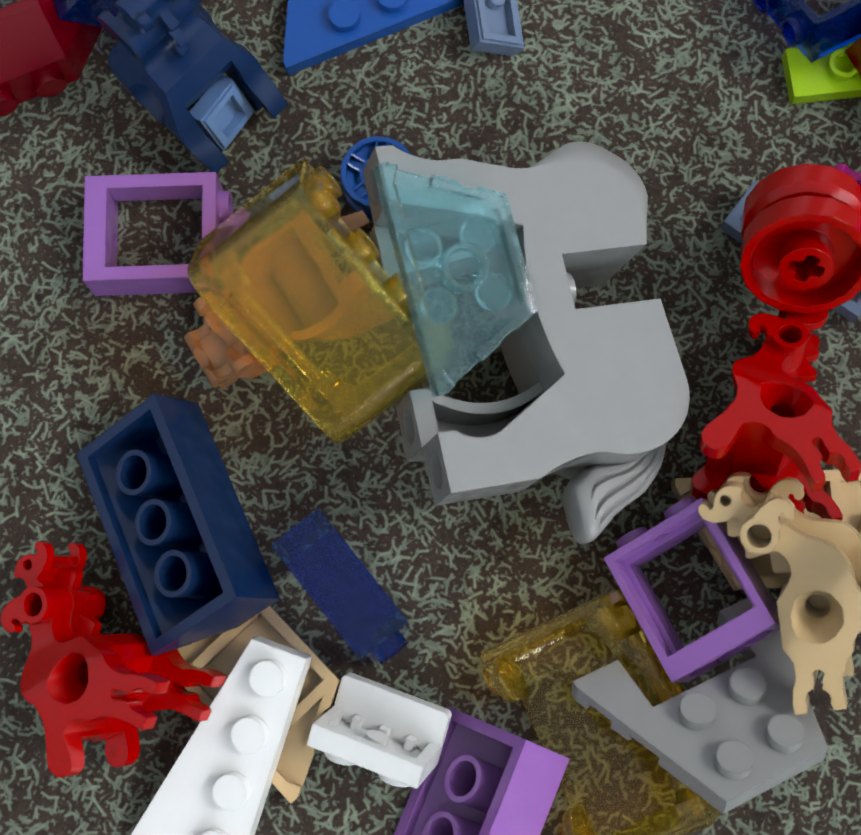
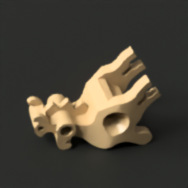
(823, 587)

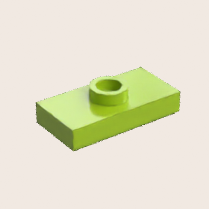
(822, 80)

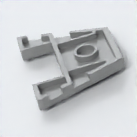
(723, 735)

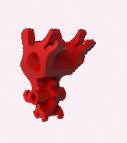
(777, 420)
(87, 680)

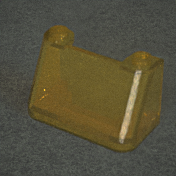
(608, 780)

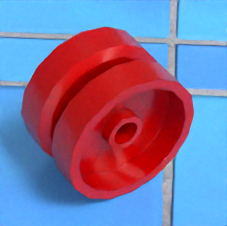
(803, 239)

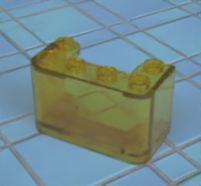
(312, 301)

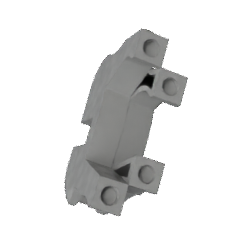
(592, 382)

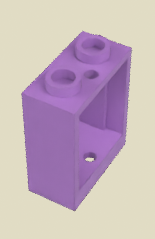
(101, 229)
(719, 645)

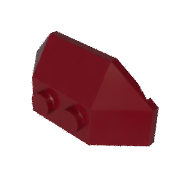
(39, 52)

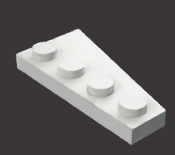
(233, 755)

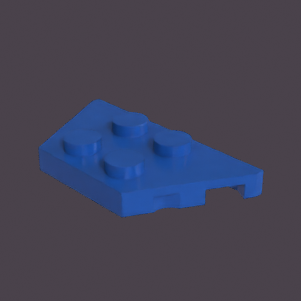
(332, 27)

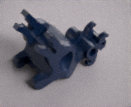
(174, 54)

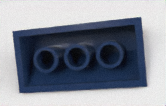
(175, 525)

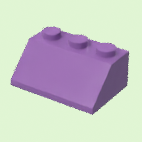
(484, 784)

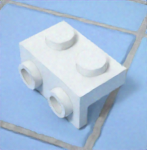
(382, 731)

